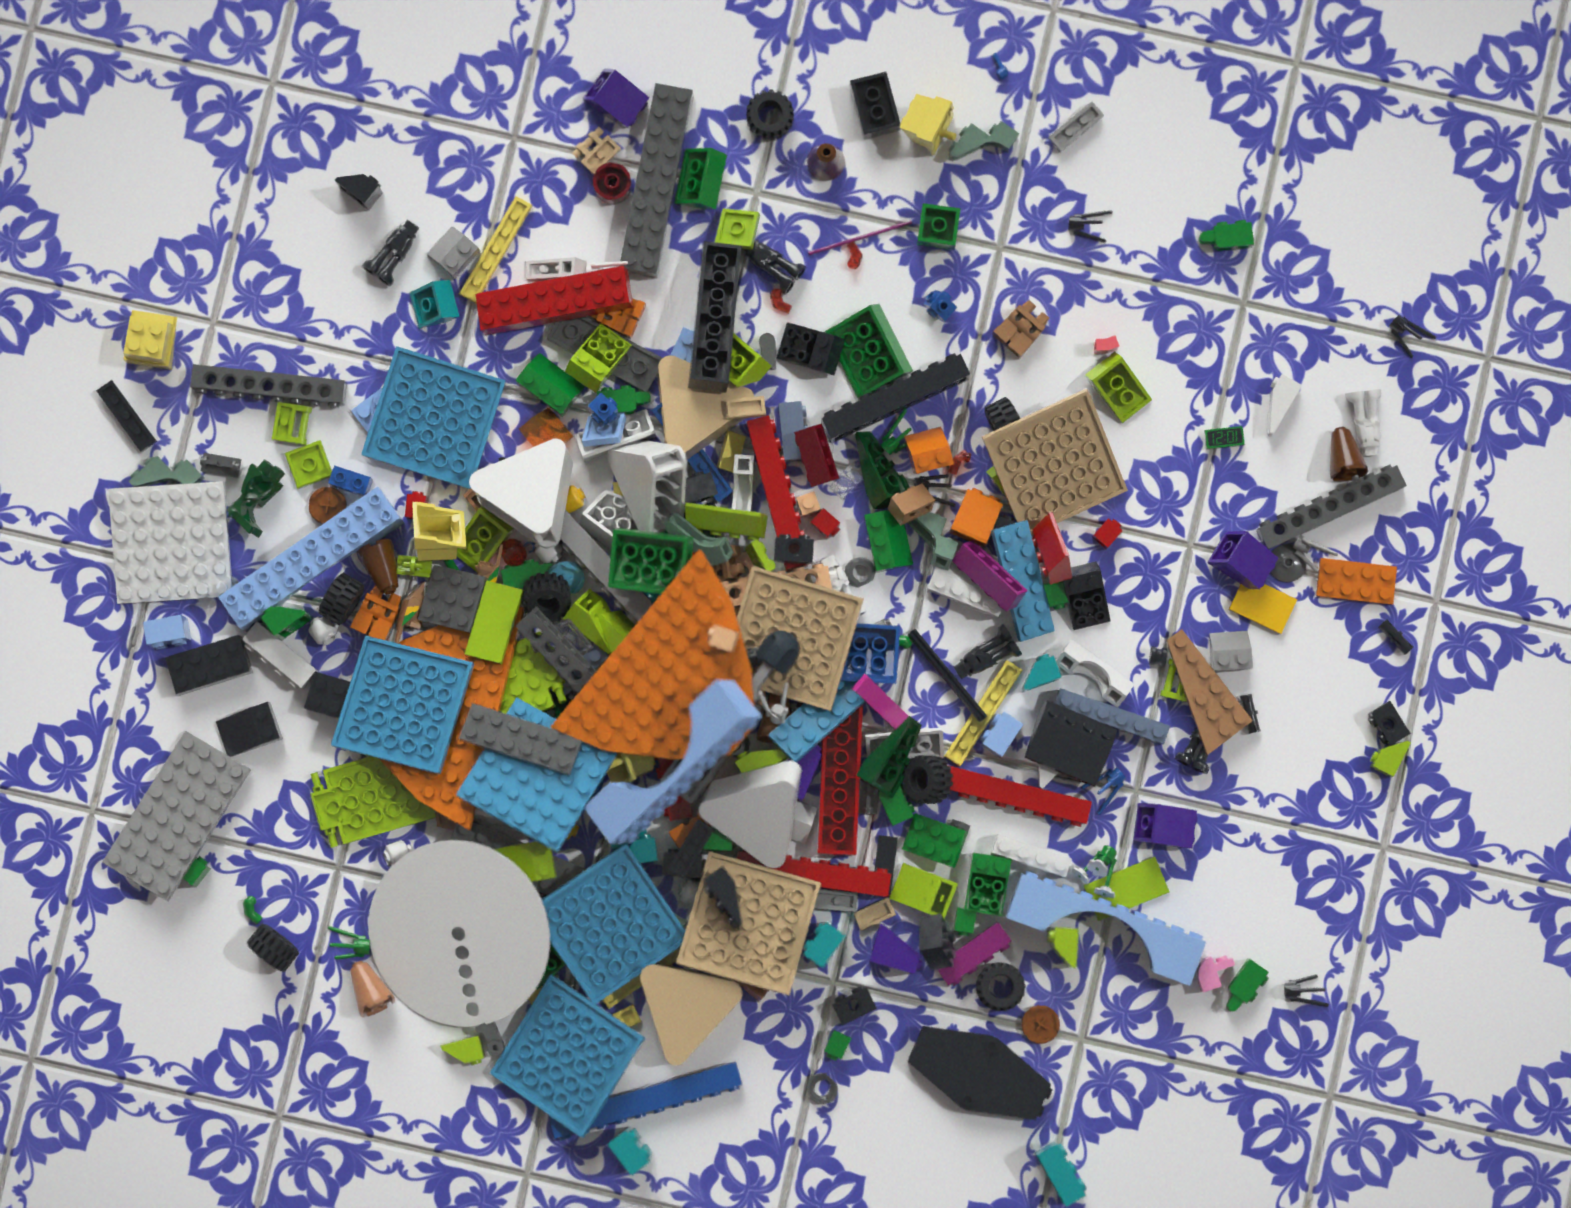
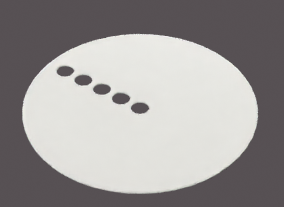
(465, 888)

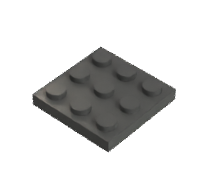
(452, 598)

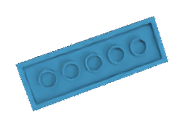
(1018, 558)
(812, 724)

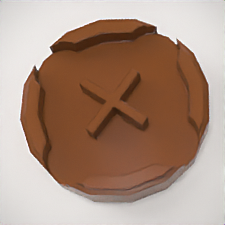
(326, 504)
(1040, 1024)

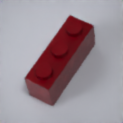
(816, 455)

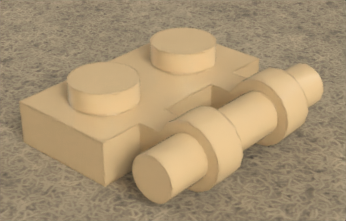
(601, 154)

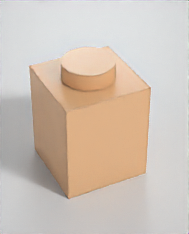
(808, 504)
(723, 638)

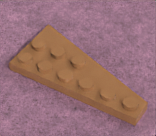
(1210, 701)

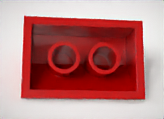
(1051, 550)

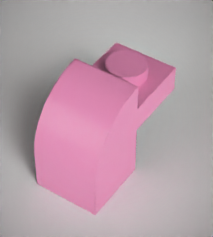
(1207, 972)

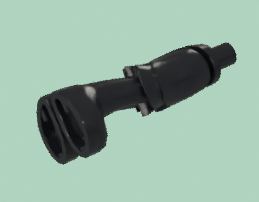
(399, 243)
(766, 258)
(978, 658)
(1186, 757)

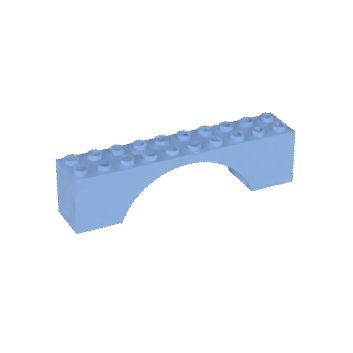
(287, 573)
(718, 721)
(1169, 949)

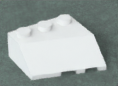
(604, 515)

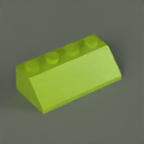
(726, 520)

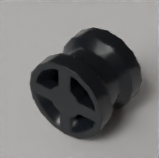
(1158, 656)

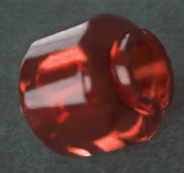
(513, 552)

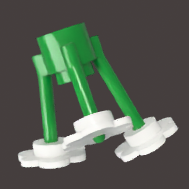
(1098, 867)

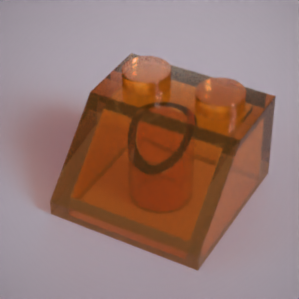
(545, 427)

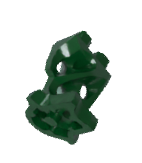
(257, 488)

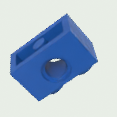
(350, 481)

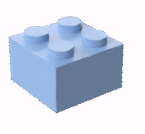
(167, 631)
(1001, 734)

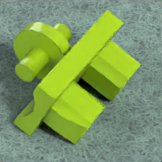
(412, 567)

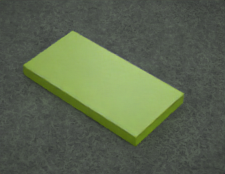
(494, 622)
(1131, 885)

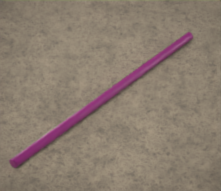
(860, 237)

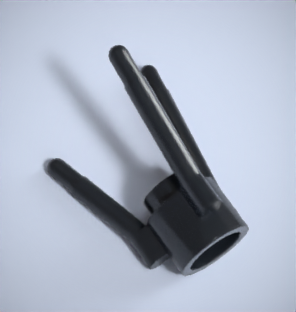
(1077, 223)
(1401, 324)
(924, 480)
(1293, 990)

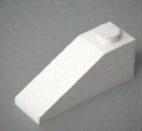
(554, 268)
(1281, 398)

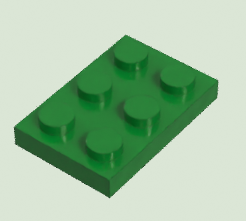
(935, 840)

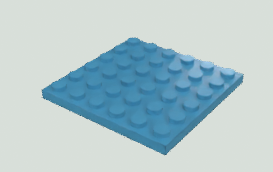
(433, 417)
(402, 704)
(533, 797)
(611, 923)
(567, 1055)

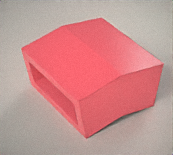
(1106, 345)

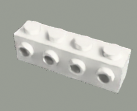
(280, 655)

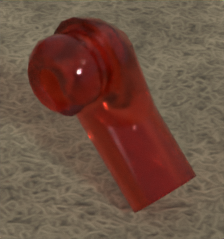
(856, 255)
(777, 301)
(961, 456)

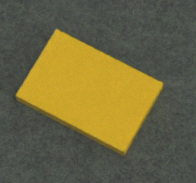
(1264, 606)

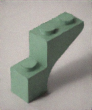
(974, 139)
(157, 472)
(930, 528)
(715, 549)

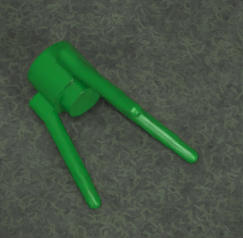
(892, 444)
(361, 946)

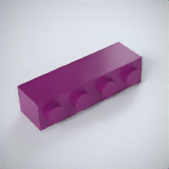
(989, 575)
(974, 952)

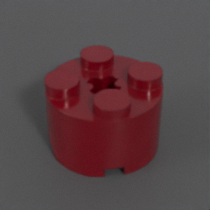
(619, 175)

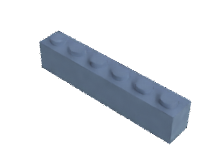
(1114, 717)

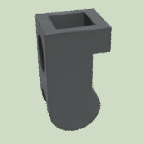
(768, 346)
(495, 1043)

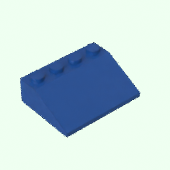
(873, 653)

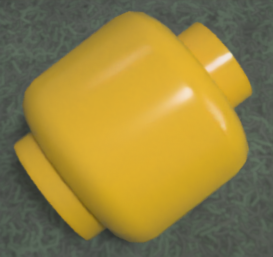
(574, 499)

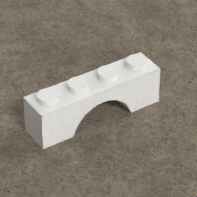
(743, 482)
(1079, 660)
(1031, 855)

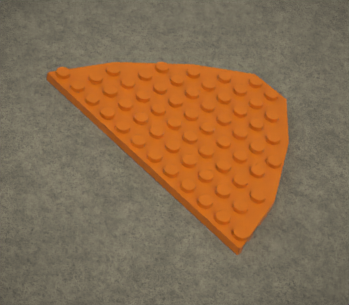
(659, 669)
(484, 689)

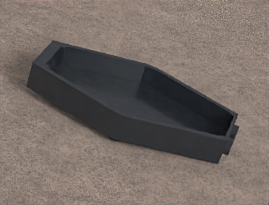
(979, 1073)

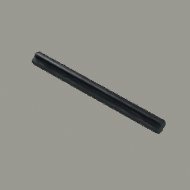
(947, 675)

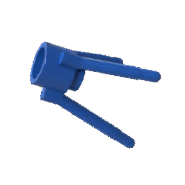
(1114, 779)

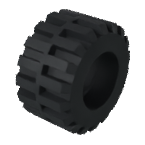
(775, 130)
(1001, 413)
(547, 585)
(341, 599)
(938, 779)
(272, 947)
(1012, 999)

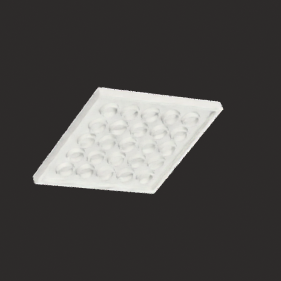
(170, 542)

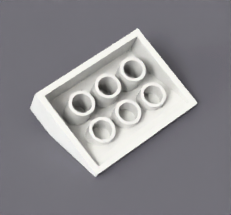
(959, 588)

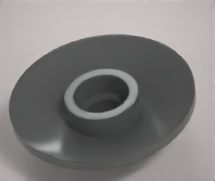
(1282, 571)

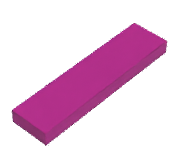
(880, 701)

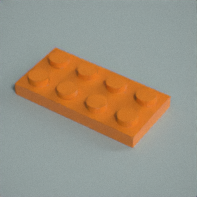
(1356, 581)

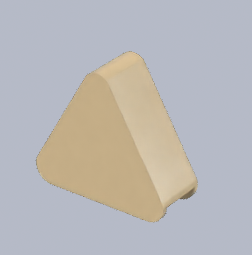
(693, 415)
(686, 1006)

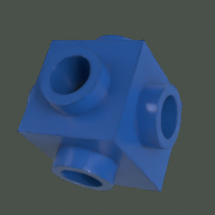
(939, 305)
(603, 403)

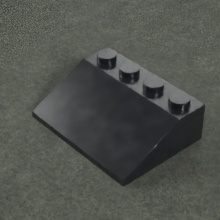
(1070, 743)

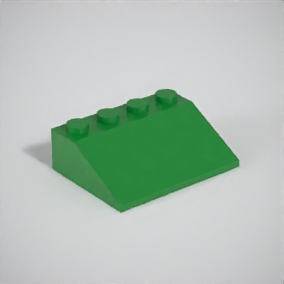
(870, 350)
(647, 559)

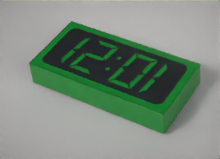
(1224, 437)

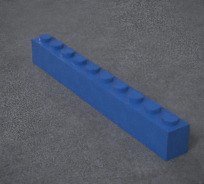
(661, 1095)

